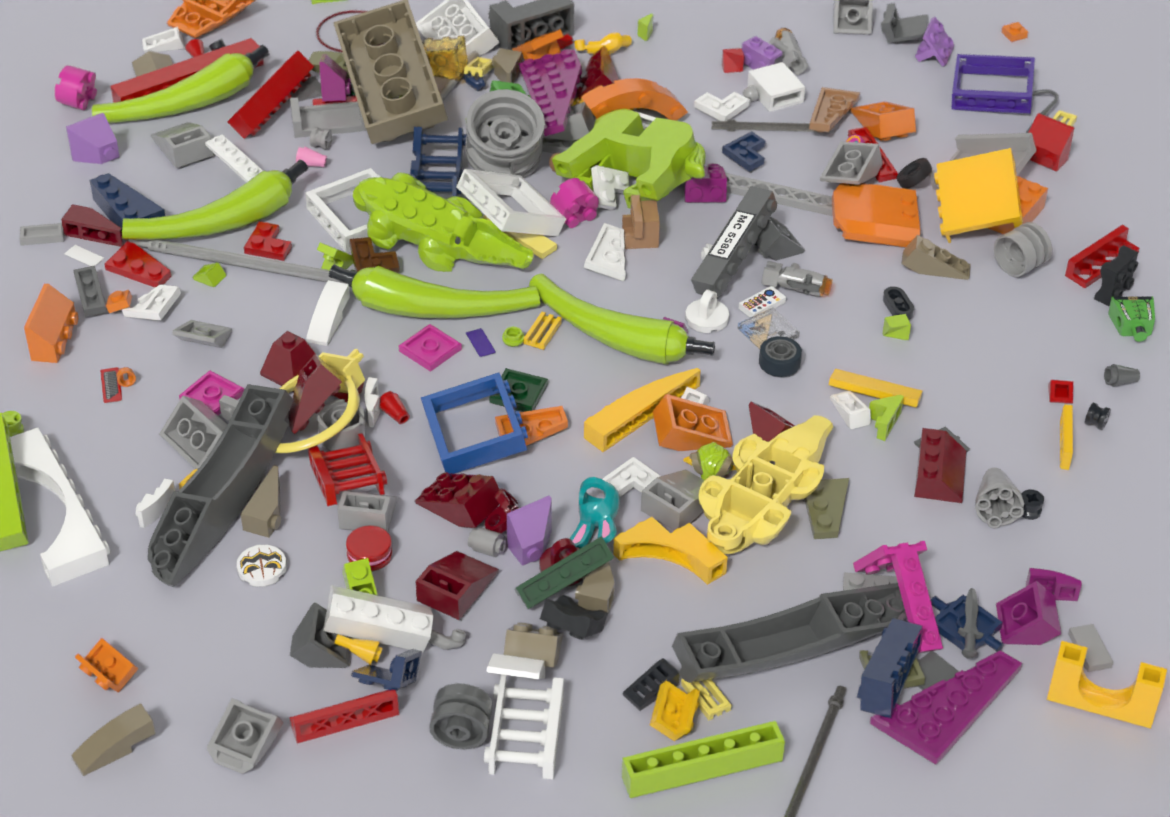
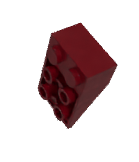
(312, 389)
(460, 498)
(453, 583)

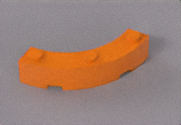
(634, 94)

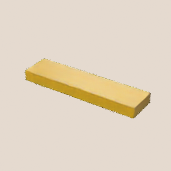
(874, 387)

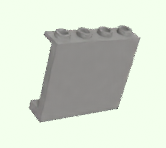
(975, 144)

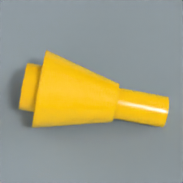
(365, 649)

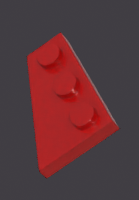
(138, 265)

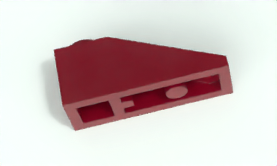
(90, 225)

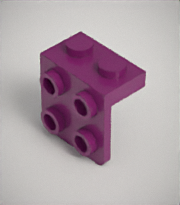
(709, 188)

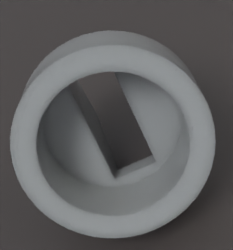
(751, 93)

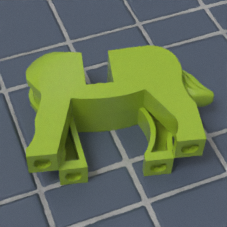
(659, 155)

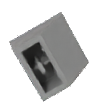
(365, 509)

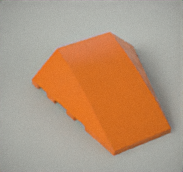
(204, 16)

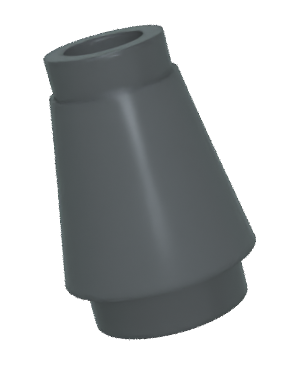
(1120, 375)

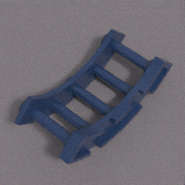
(418, 173)

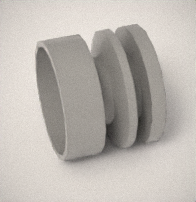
(1022, 249)

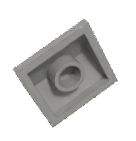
(203, 333)

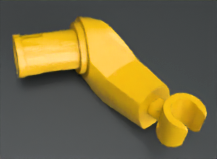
(612, 42)

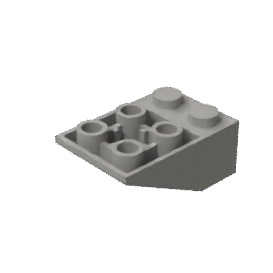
(183, 143)
(673, 499)

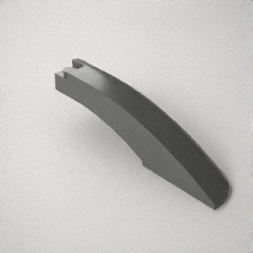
(221, 485)
(788, 635)

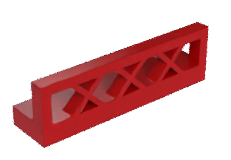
(1096, 256)
(344, 716)

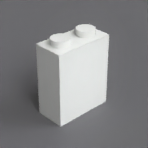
(776, 86)

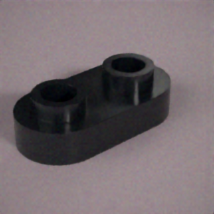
(898, 302)

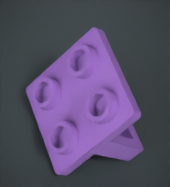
(935, 43)

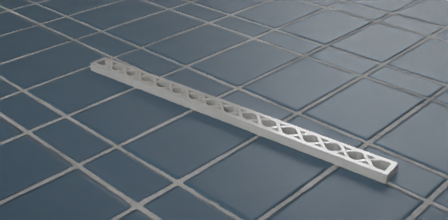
(790, 196)

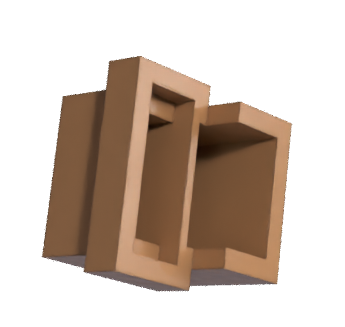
(642, 225)

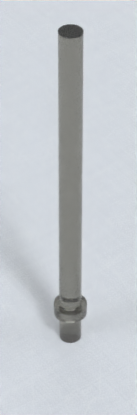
(835, 703)

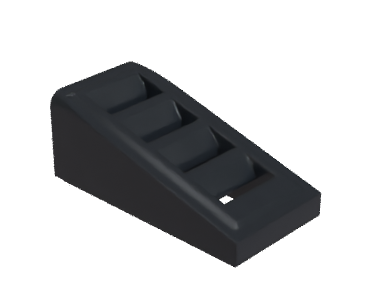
(660, 671)

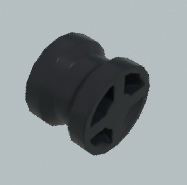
(1097, 416)
(1032, 504)

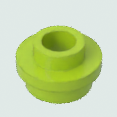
(513, 336)

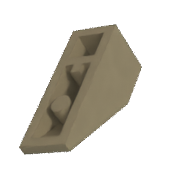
(263, 510)

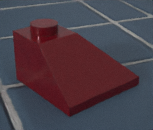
(286, 358)
(766, 422)

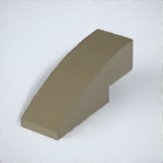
(114, 740)

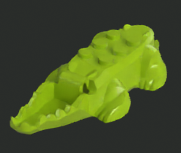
(409, 212)

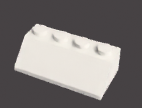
(378, 619)

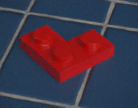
(263, 242)

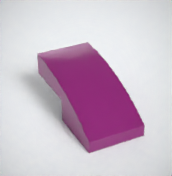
(1059, 584)

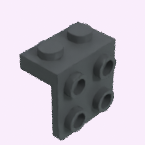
(904, 28)

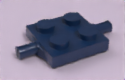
(953, 617)

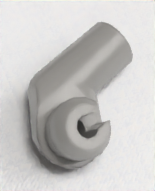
(448, 642)

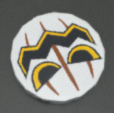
(261, 565)

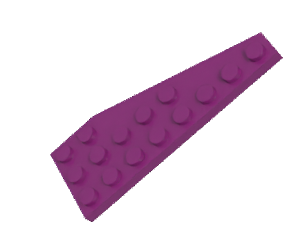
(553, 86)

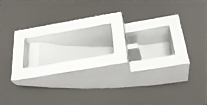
(328, 313)

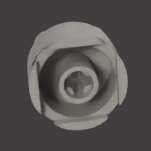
(348, 435)

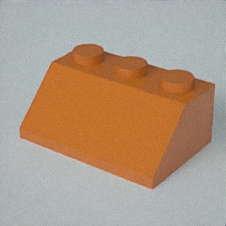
(50, 325)

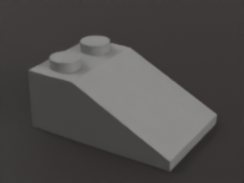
(579, 124)
(853, 163)

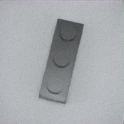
(89, 291)

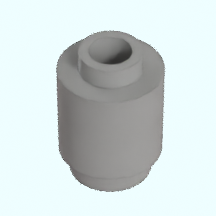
(486, 542)

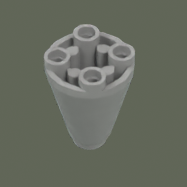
(998, 499)

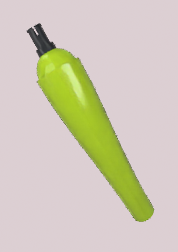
(209, 85)
(239, 208)
(411, 297)
(632, 334)

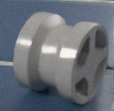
(321, 138)

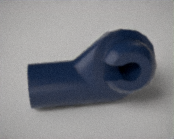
(471, 81)

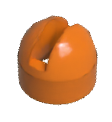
(131, 377)

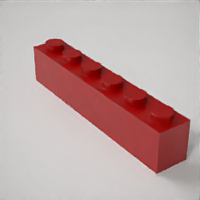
(270, 94)

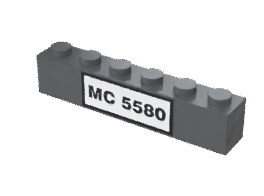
(735, 241)

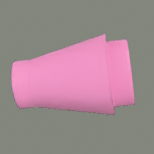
(311, 157)

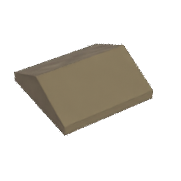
(150, 62)

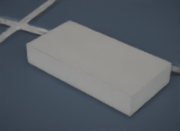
(41, 234)
(1097, 654)

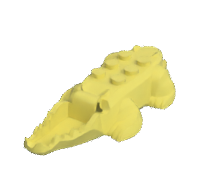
(756, 498)

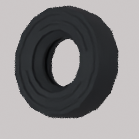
(914, 173)

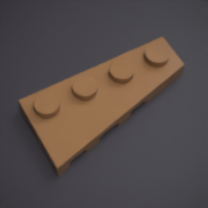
(831, 108)

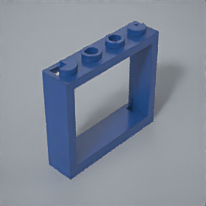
(484, 451)

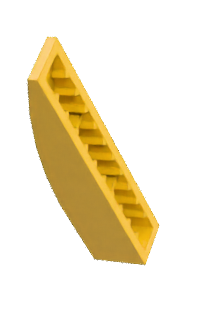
(635, 409)

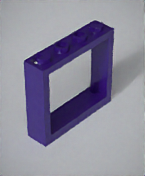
(993, 100)

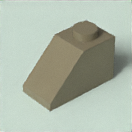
(507, 65)

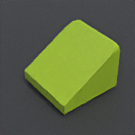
(645, 27)
(210, 274)

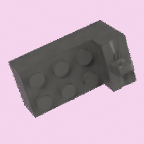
(528, 21)

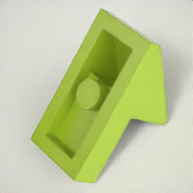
(334, 256)
(886, 413)

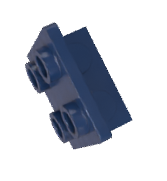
(401, 673)

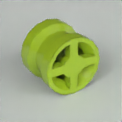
(14, 422)

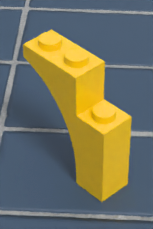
(682, 546)

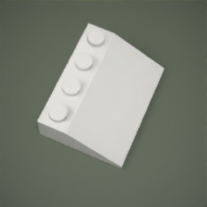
(458, 19)

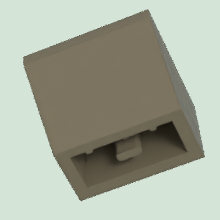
(533, 643)

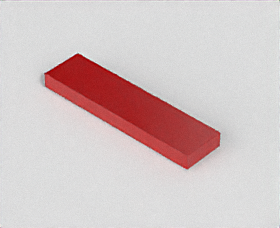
(886, 171)

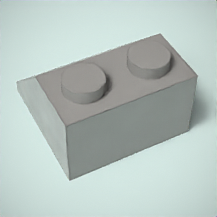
(852, 16)

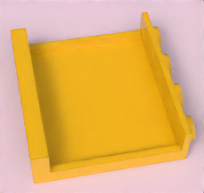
(978, 193)

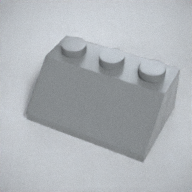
(193, 430)

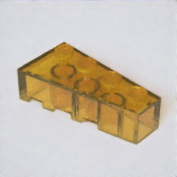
(447, 56)

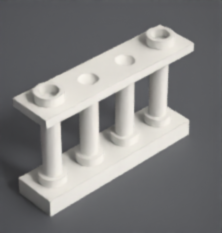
(547, 738)

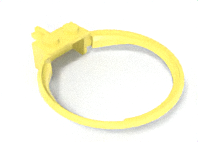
(351, 378)

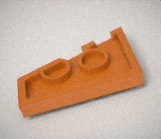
(537, 423)

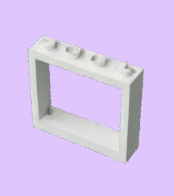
(482, 191)
(319, 197)

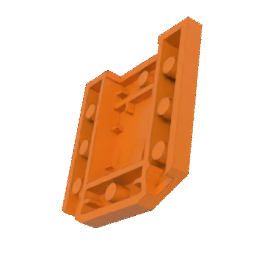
(876, 213)

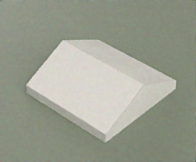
(516, 666)

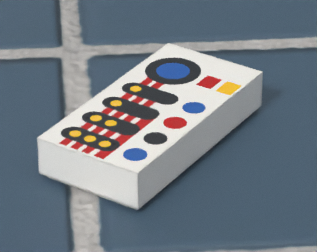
(762, 301)

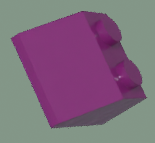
(334, 80)
(1028, 616)

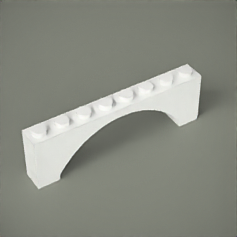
(78, 545)

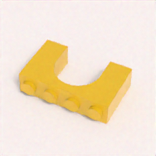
(1132, 704)

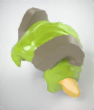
(711, 460)

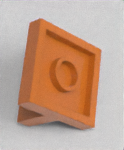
(541, 46)

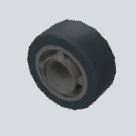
(780, 356)

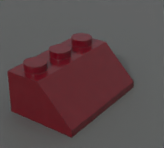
(940, 467)

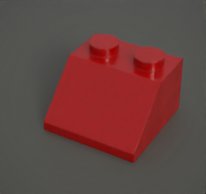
(1051, 141)

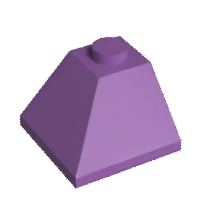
(92, 140)
(530, 530)

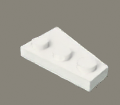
(608, 253)

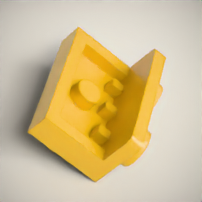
(674, 711)

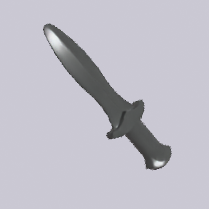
(970, 630)

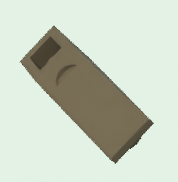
(932, 260)
(597, 589)

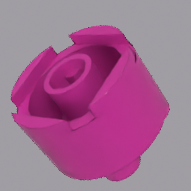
(75, 87)
(575, 202)

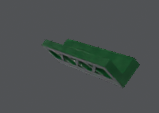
(564, 573)

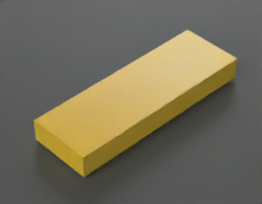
(1066, 436)

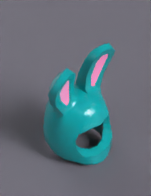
(596, 512)

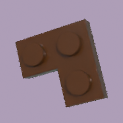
(364, 256)

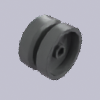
(461, 716)

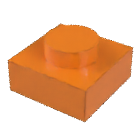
(1014, 31)
(118, 300)

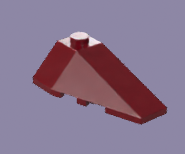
(599, 72)

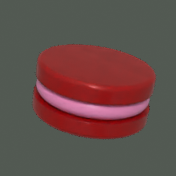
(370, 543)

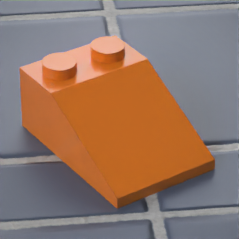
(886, 119)
(689, 425)

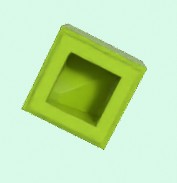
(897, 327)

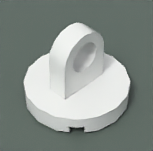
(707, 313)

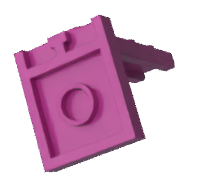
(912, 586)

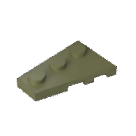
(826, 507)

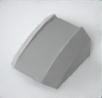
(243, 736)

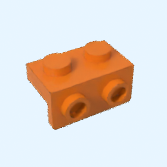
(108, 665)

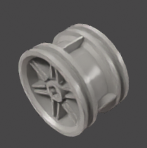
(504, 144)

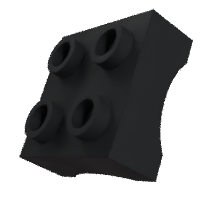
(1117, 275)
(569, 616)

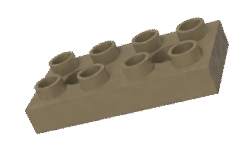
(390, 71)

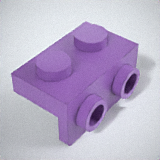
(759, 53)

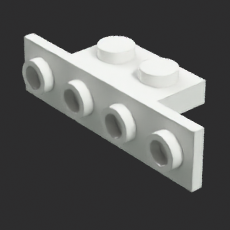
(233, 157)

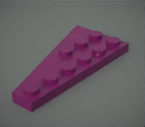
(947, 709)

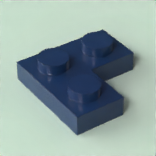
(744, 151)

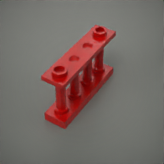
(328, 479)

